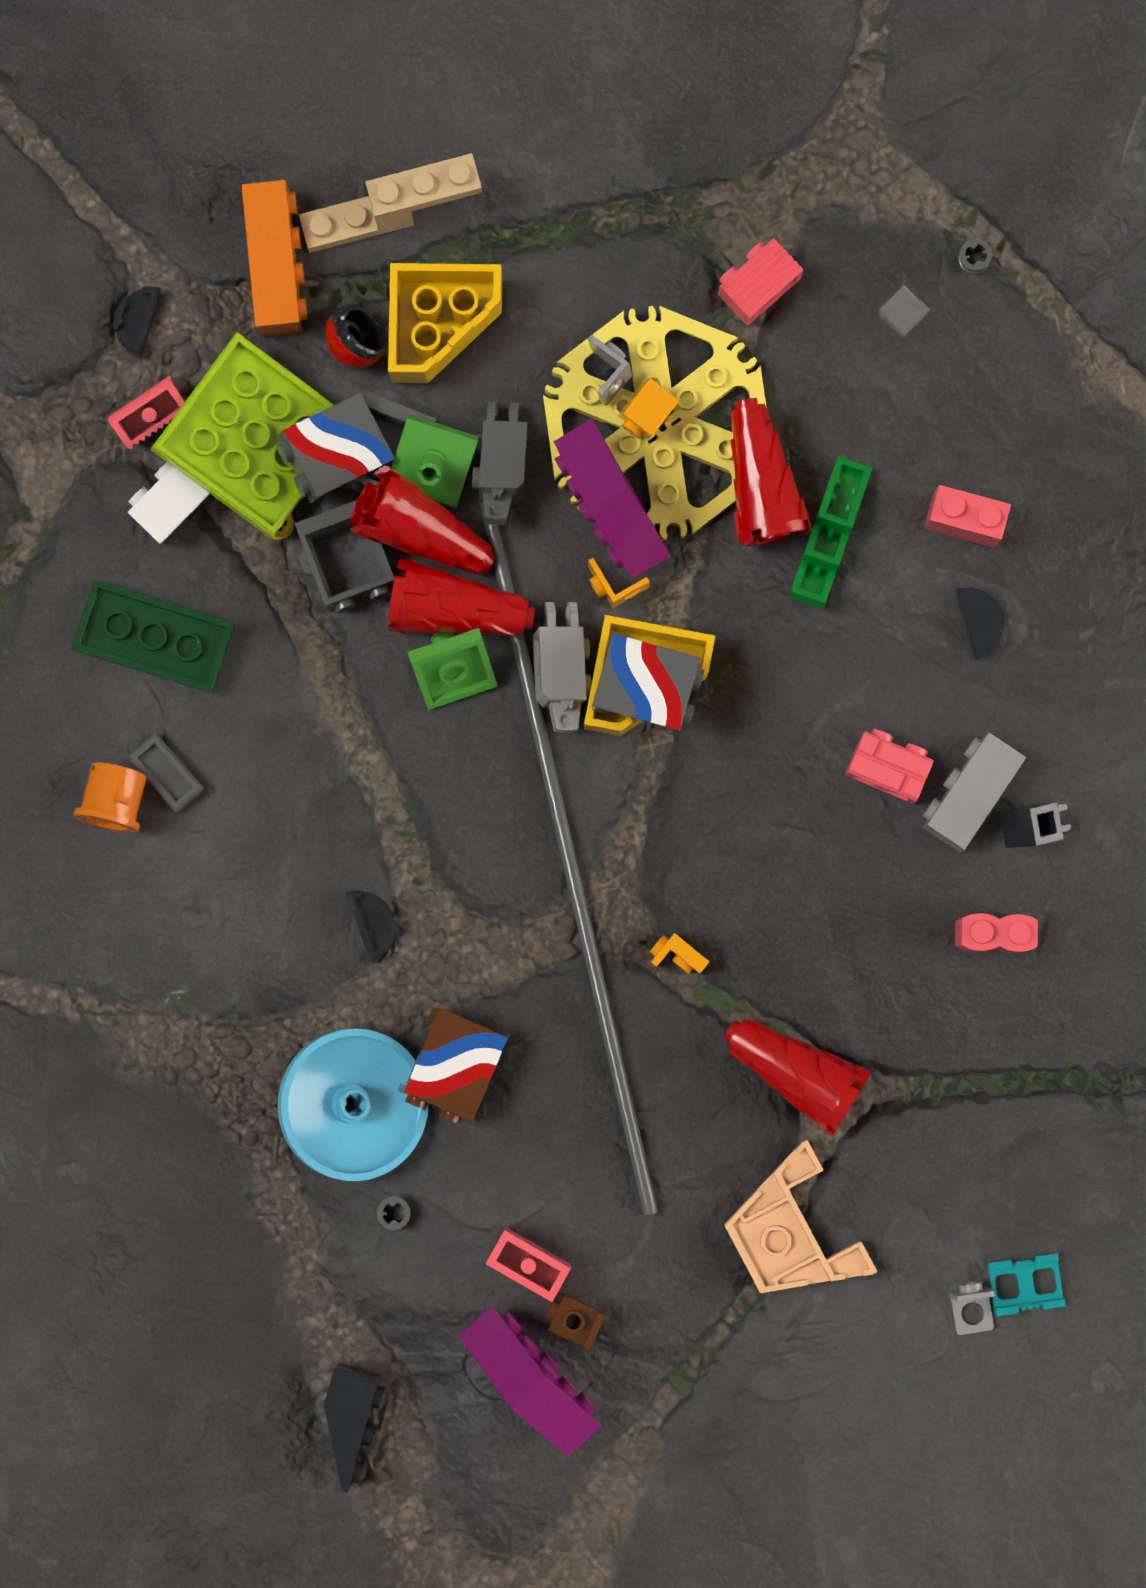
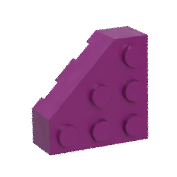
(609, 500)
(530, 1381)

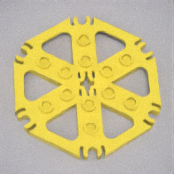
(687, 437)

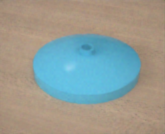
(378, 1128)

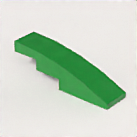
(830, 532)

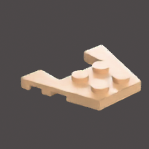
(778, 1240)

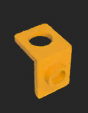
(602, 587)

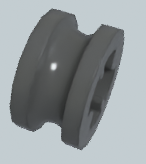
(971, 246)
(393, 1201)

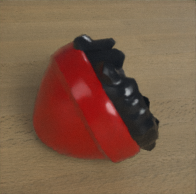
(356, 337)

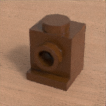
(590, 1318)

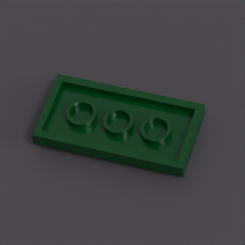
(153, 636)

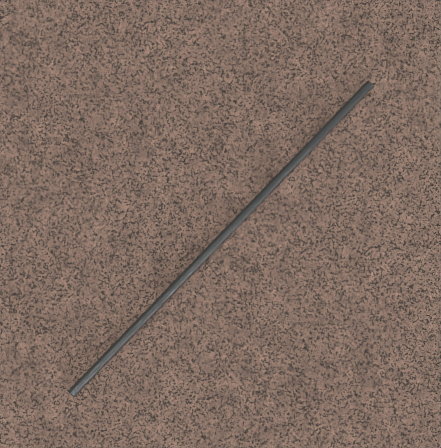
(575, 887)

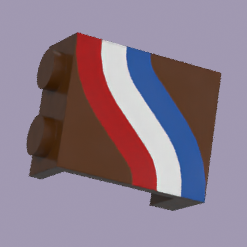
(453, 1066)

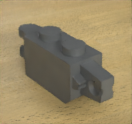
(501, 464)

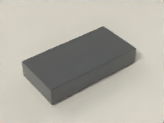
(166, 773)

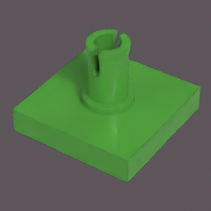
(435, 458)
(452, 668)

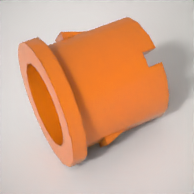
(112, 798)

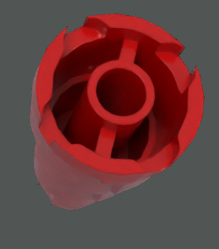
(764, 484)
(414, 523)
(441, 602)
(806, 1076)

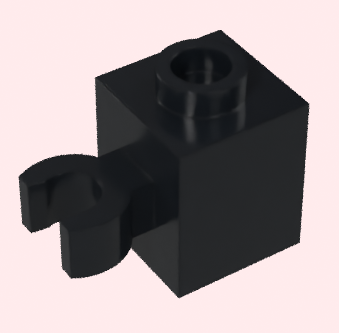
(1033, 824)

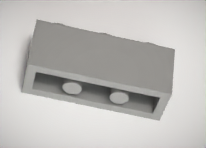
(972, 791)

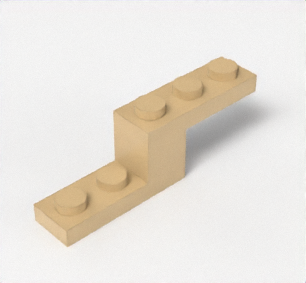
(391, 203)

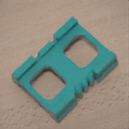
(1027, 1296)

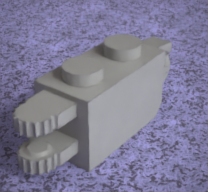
(561, 667)

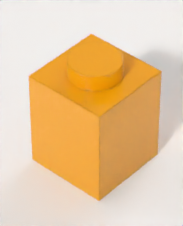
(647, 409)

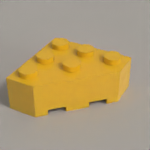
(437, 314)
(676, 639)

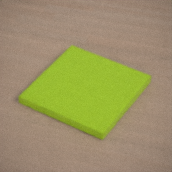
(230, 433)

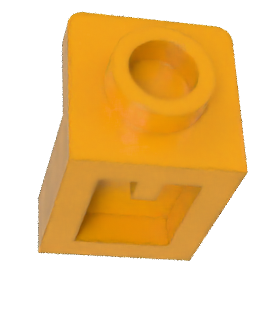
(685, 957)

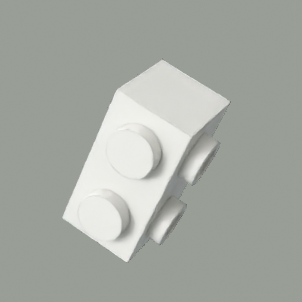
(166, 502)

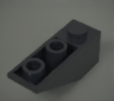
(348, 1411)

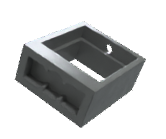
(329, 523)

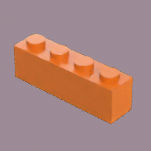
(273, 258)

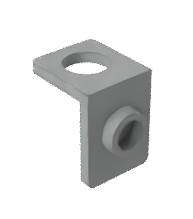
(614, 357)
(969, 1293)

